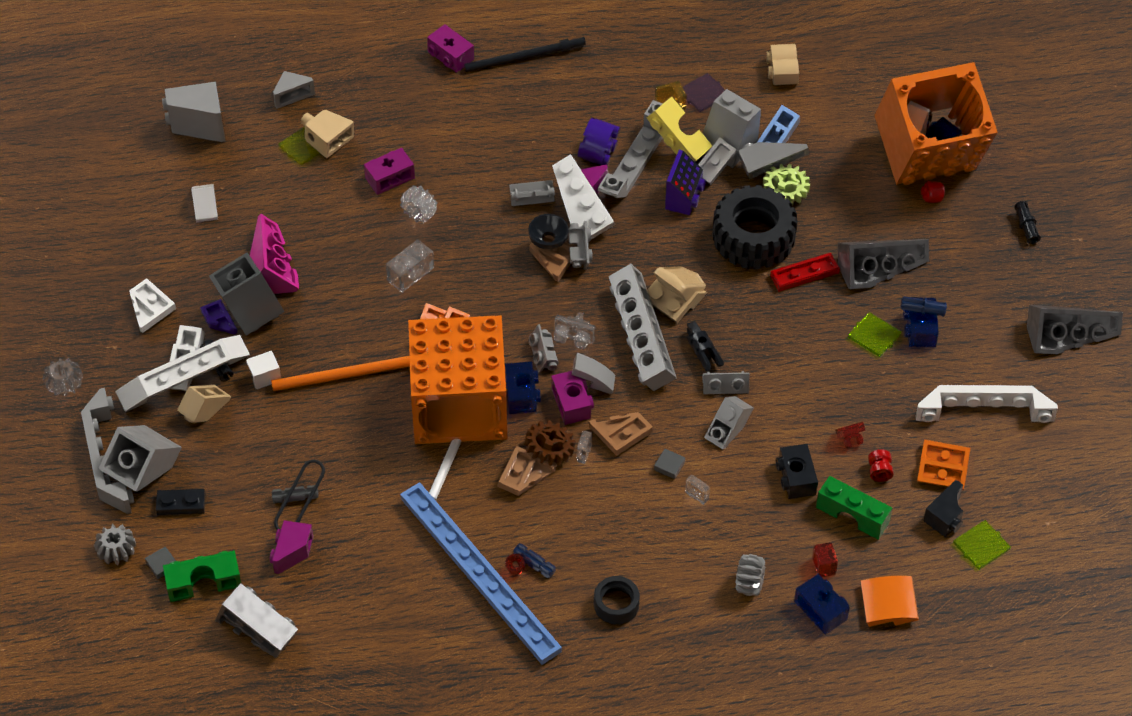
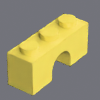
(666, 120)

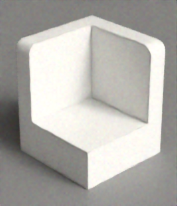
(264, 369)

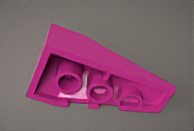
(271, 257)

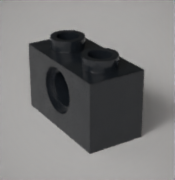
(799, 483)

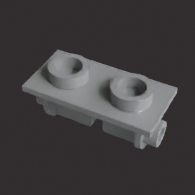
(532, 192)
(581, 253)
(541, 344)
(725, 383)

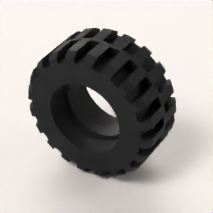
(754, 248)

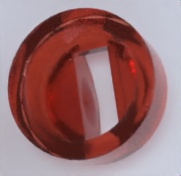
(510, 567)

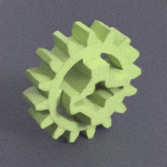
(788, 182)

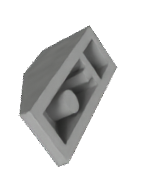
(762, 156)

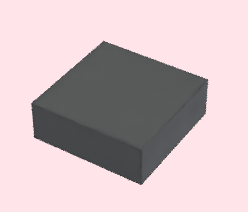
(669, 463)
(157, 560)

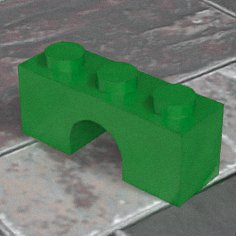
(869, 512)
(183, 575)

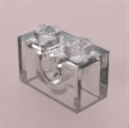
(409, 265)

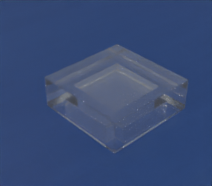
(584, 446)
(697, 489)

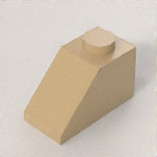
(202, 402)

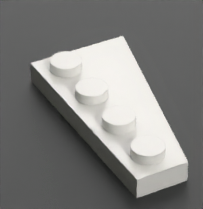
(580, 198)

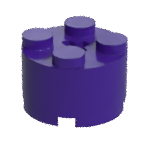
(598, 141)

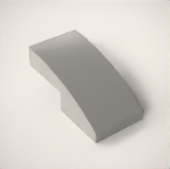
(590, 369)

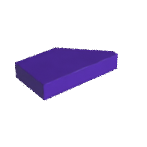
(218, 317)

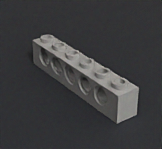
(641, 327)

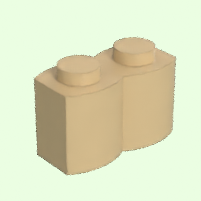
(784, 64)

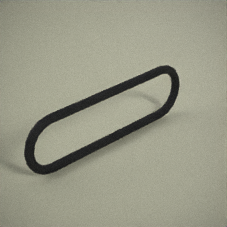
(293, 487)

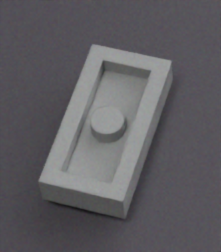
(716, 160)

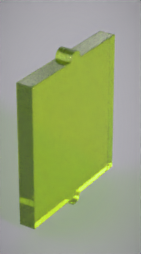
(298, 147)
(874, 334)
(982, 544)

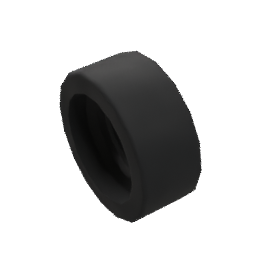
(616, 583)

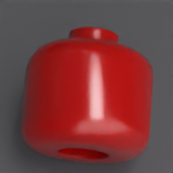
(933, 191)

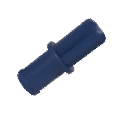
(923, 306)

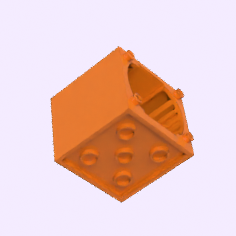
(919, 157)
(458, 379)

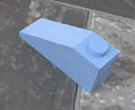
(781, 126)

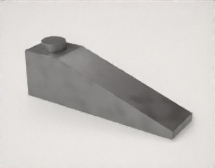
(871, 262)
(1062, 328)

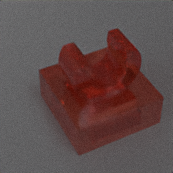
(851, 431)

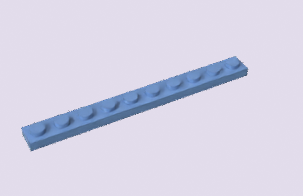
(481, 573)

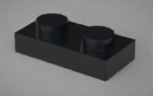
(180, 501)

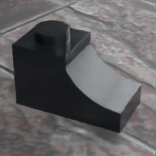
(944, 512)

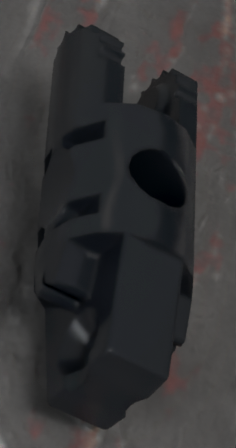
(703, 346)

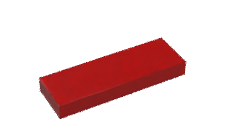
(804, 272)

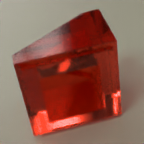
(825, 559)

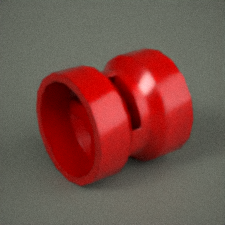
(880, 465)

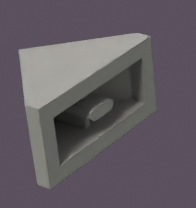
(292, 88)

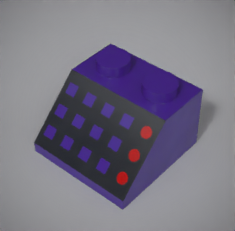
(684, 184)

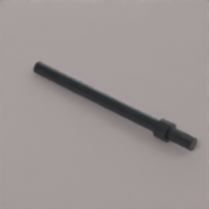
(563, 46)

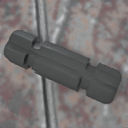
(298, 494)

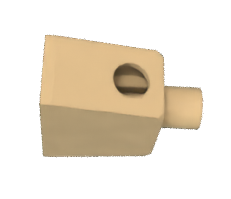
(327, 131)

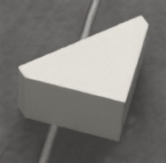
(204, 203)

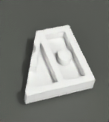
(150, 304)

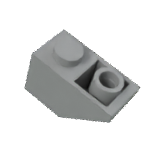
(728, 421)

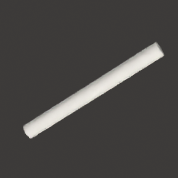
(444, 469)

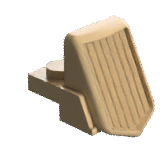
(676, 291)

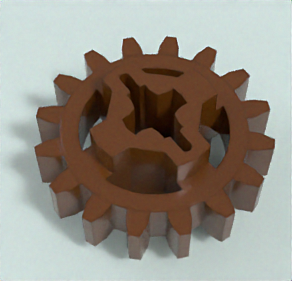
(549, 443)

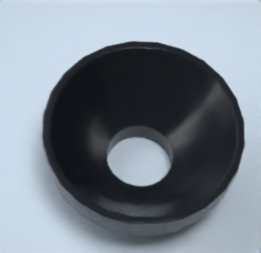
(548, 225)

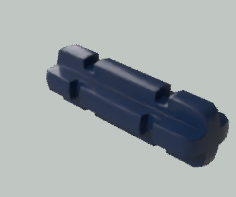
(535, 560)

